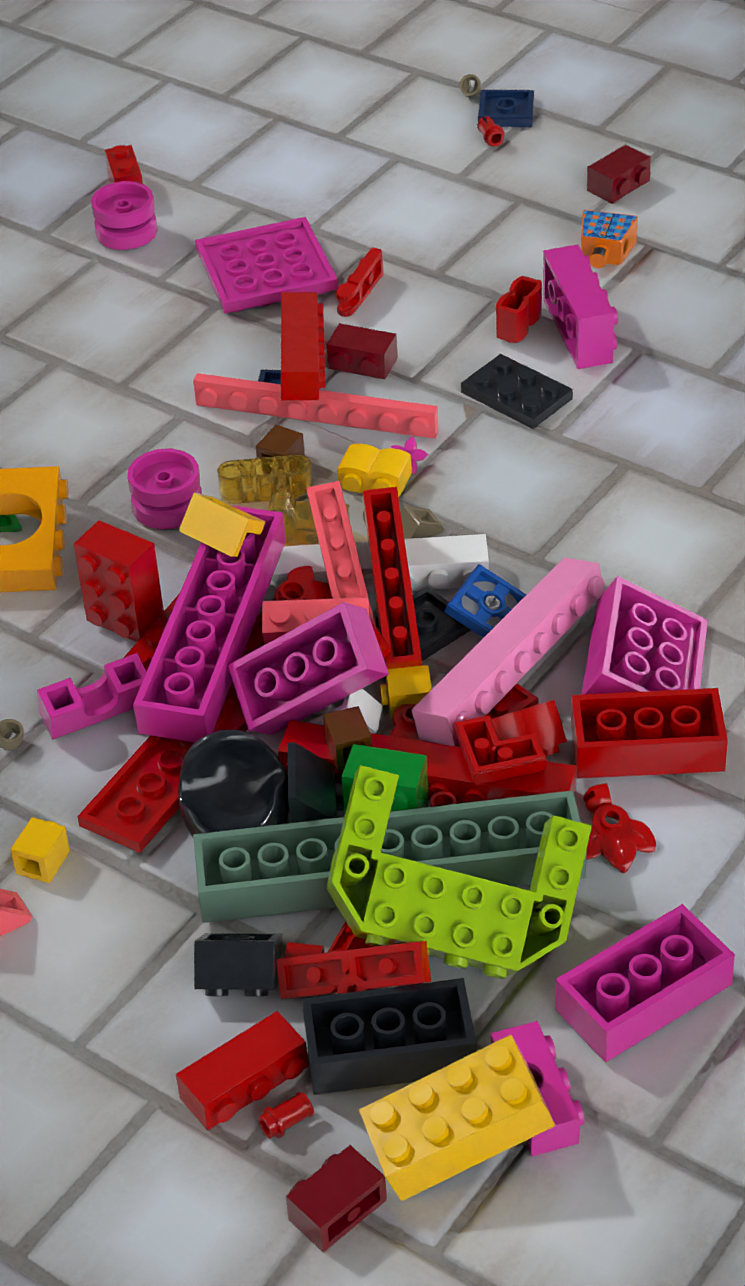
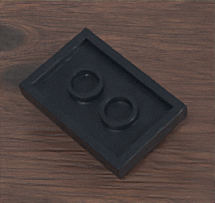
(516, 391)

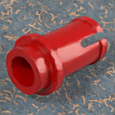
(492, 133)
(277, 1120)

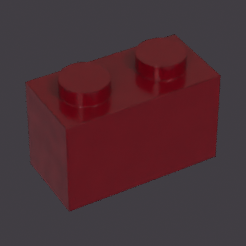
(618, 173)
(362, 351)
(336, 1197)

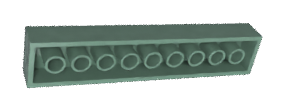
(290, 864)

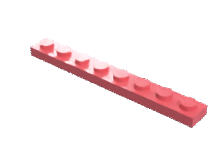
(331, 407)

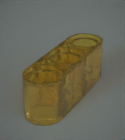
(262, 477)

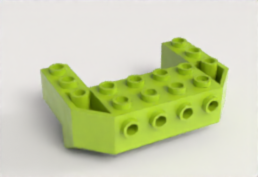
(456, 913)

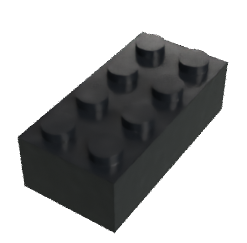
(386, 1034)

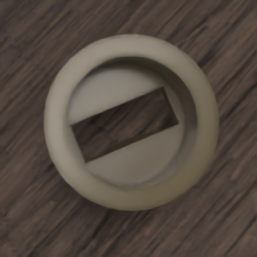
(465, 84)
(8, 727)

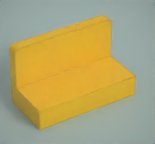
(218, 524)

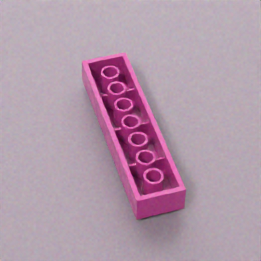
(207, 633)

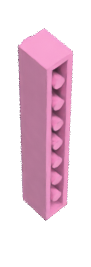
(509, 650)

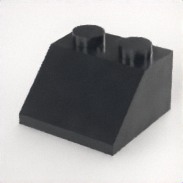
(312, 787)
(237, 963)

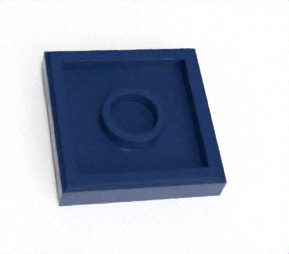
(507, 107)

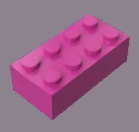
(579, 306)
(308, 669)
(644, 982)

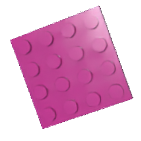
(262, 261)

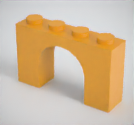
(35, 561)

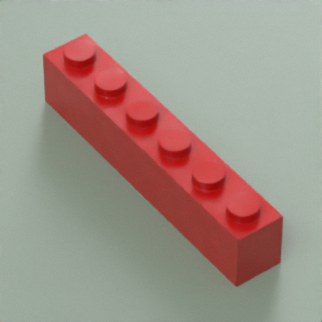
(302, 346)
(391, 577)

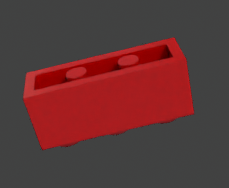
(242, 1070)

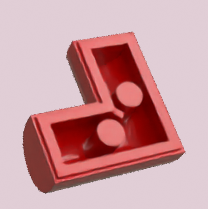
(496, 759)

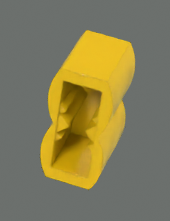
(370, 468)

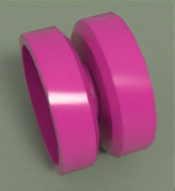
(124, 215)
(163, 487)

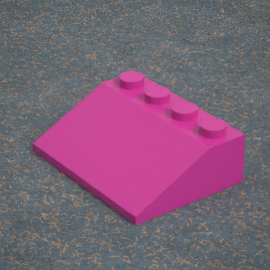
(643, 643)

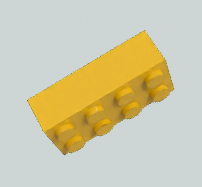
(456, 1118)

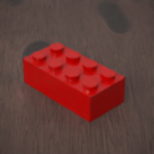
(648, 733)

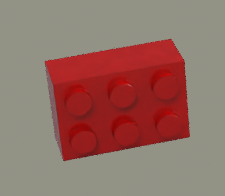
(118, 580)

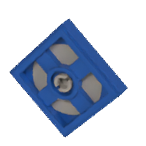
(483, 601)

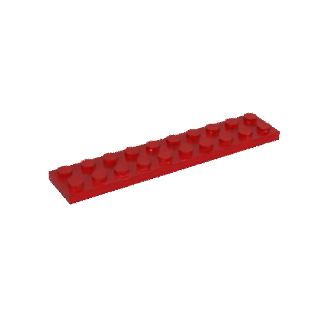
(146, 787)

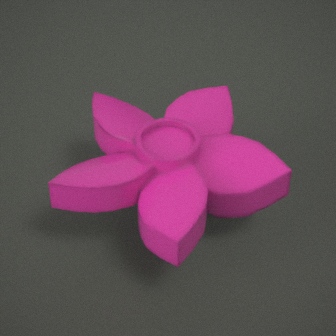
(416, 454)

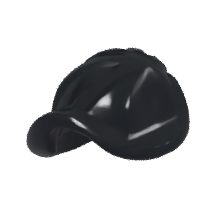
(232, 784)

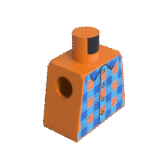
(607, 237)

